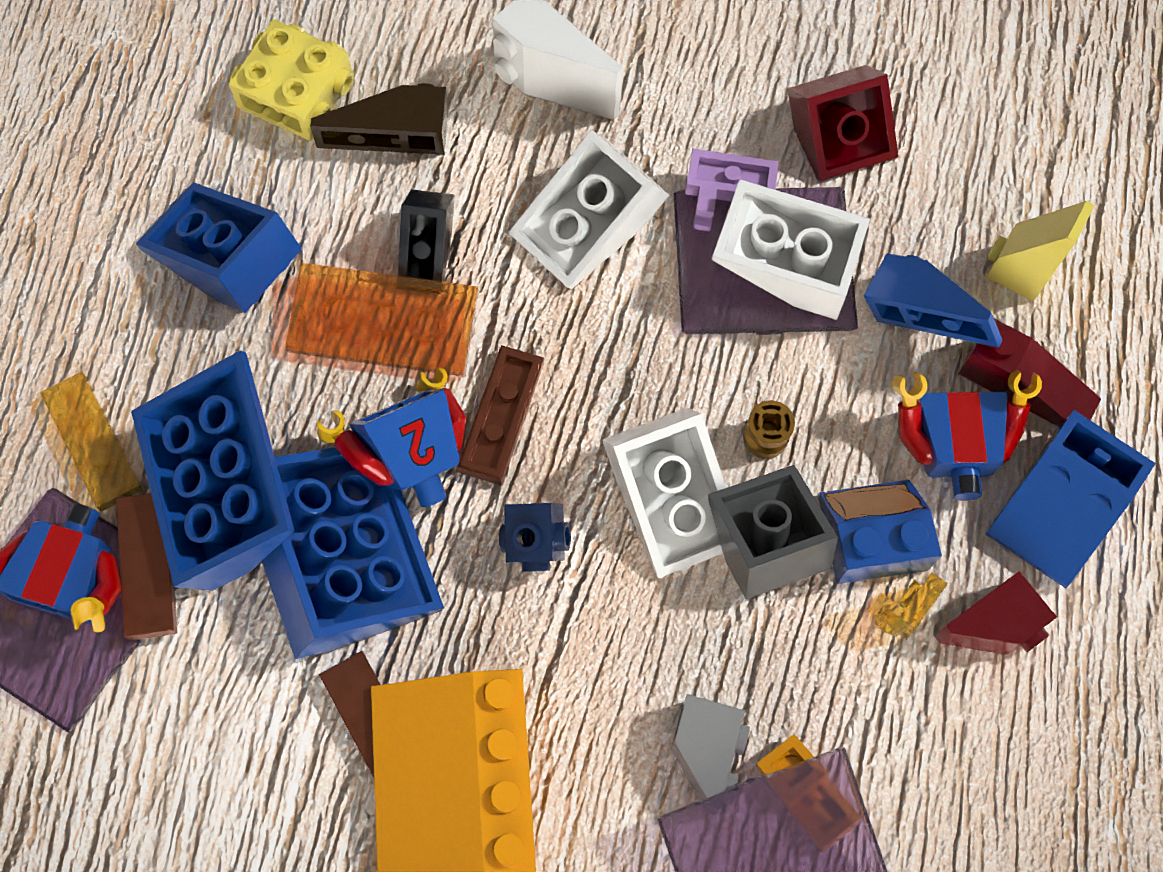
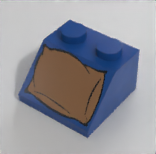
(880, 531)

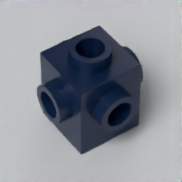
(534, 535)

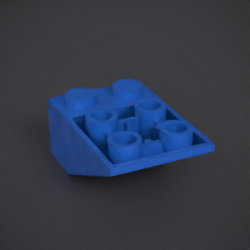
(1070, 498)

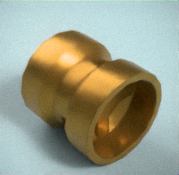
(762, 437)

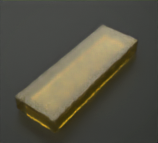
(91, 441)

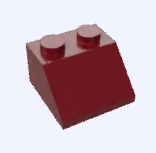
(844, 121)

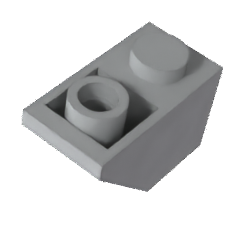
(706, 744)

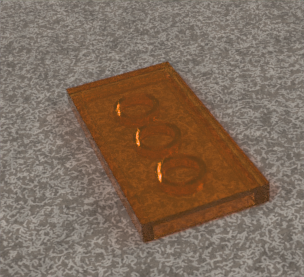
(382, 319)

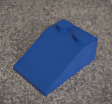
(221, 245)

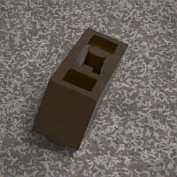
(392, 121)

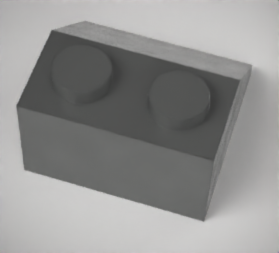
(772, 531)

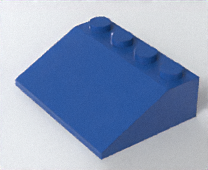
(213, 476)
(350, 561)

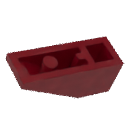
(1060, 387)

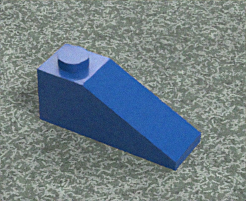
(922, 298)

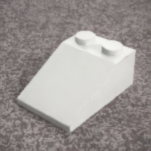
(554, 59)
(587, 210)
(791, 247)
(665, 482)

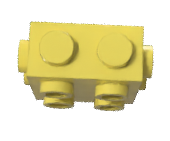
(291, 78)

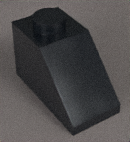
(425, 234)

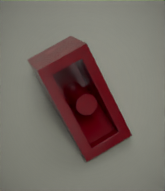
(1001, 620)

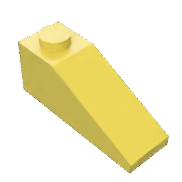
(1036, 249)

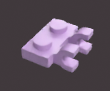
(716, 177)

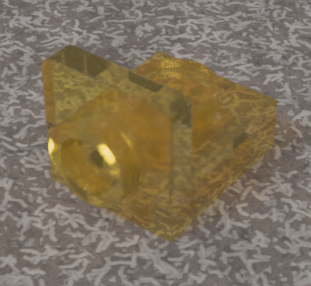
(916, 601)

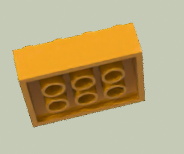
(452, 774)

